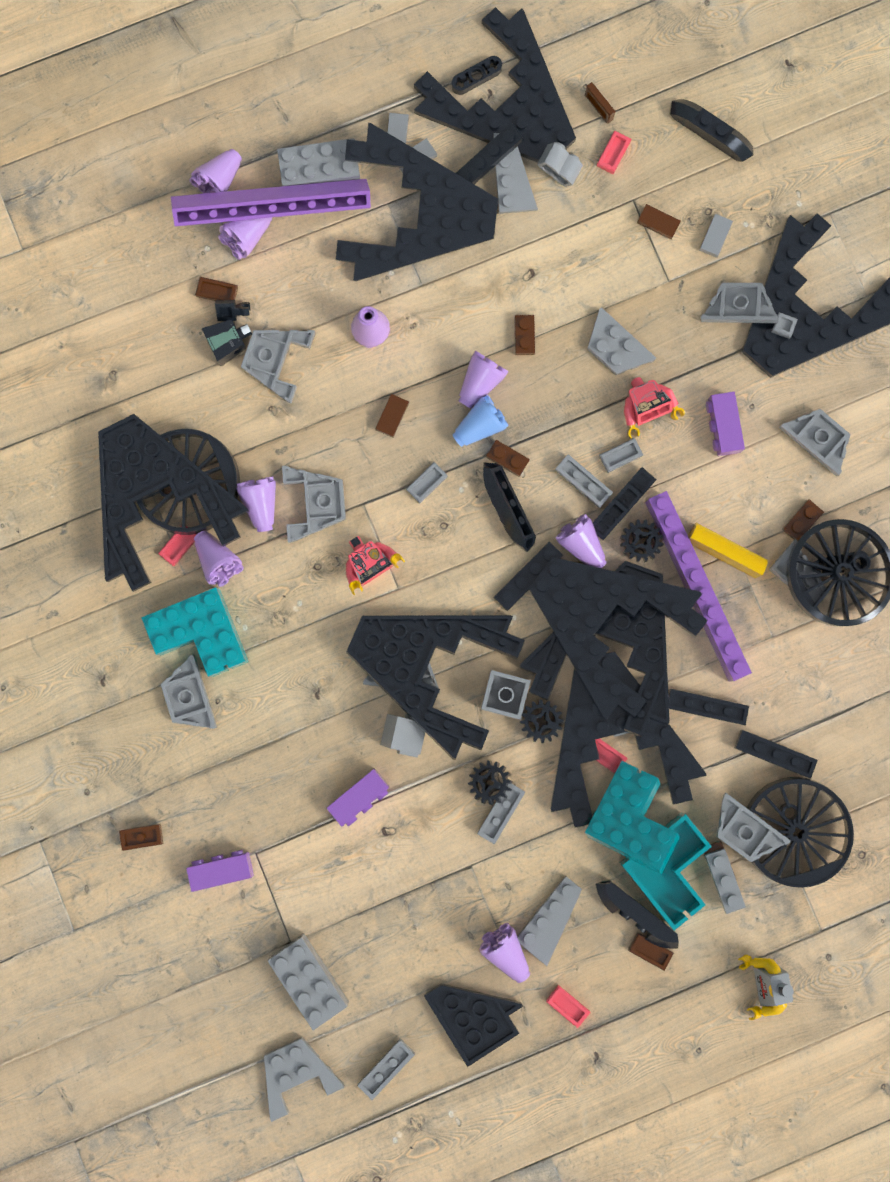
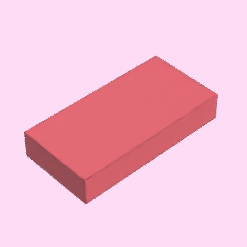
(614, 152)
(177, 547)
(609, 756)
(568, 1006)

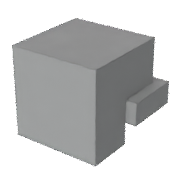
(403, 735)

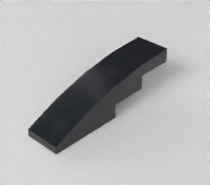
(623, 502)

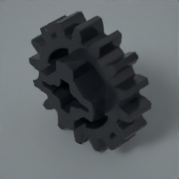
(636, 534)
(531, 717)
(487, 790)

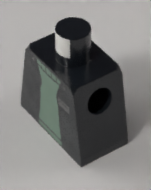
(226, 340)

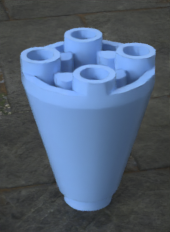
(480, 423)

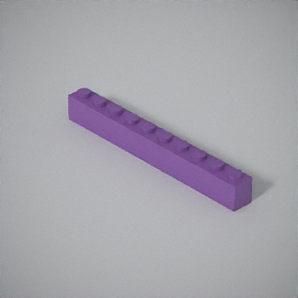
(270, 202)
(694, 578)

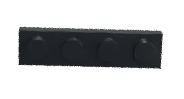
(491, 154)
(526, 576)
(708, 707)
(775, 754)

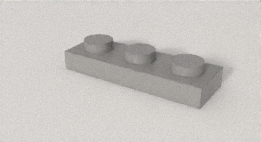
(583, 481)
(500, 814)
(725, 881)
(386, 1069)

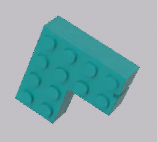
(202, 621)
(621, 820)
(671, 891)

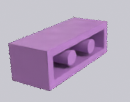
(725, 424)
(358, 798)
(219, 870)

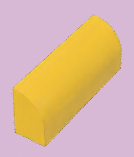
(727, 551)

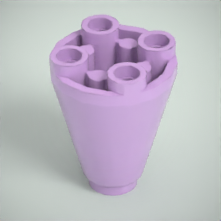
(216, 173)
(243, 235)
(370, 327)
(480, 379)
(260, 501)
(582, 542)
(216, 561)
(505, 952)

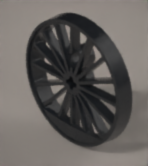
(227, 465)
(836, 565)
(813, 876)

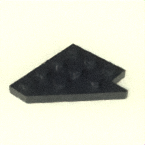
(473, 1019)

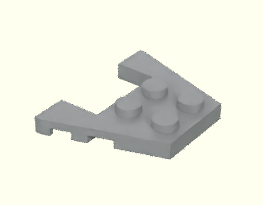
(267, 355)
(323, 502)
(292, 1066)

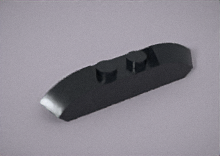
(711, 129)
(508, 506)
(658, 932)

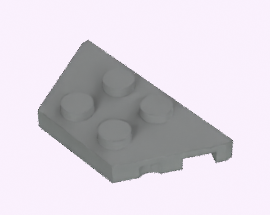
(740, 305)
(616, 346)
(820, 438)
(188, 697)
(747, 831)

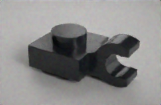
(228, 310)

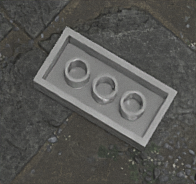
(316, 164)
(308, 981)

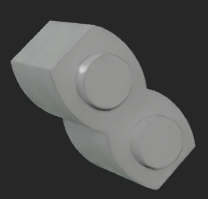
(560, 164)

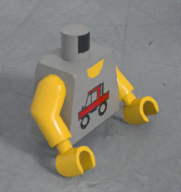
(772, 986)

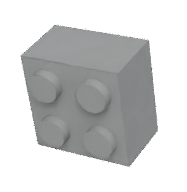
(505, 694)

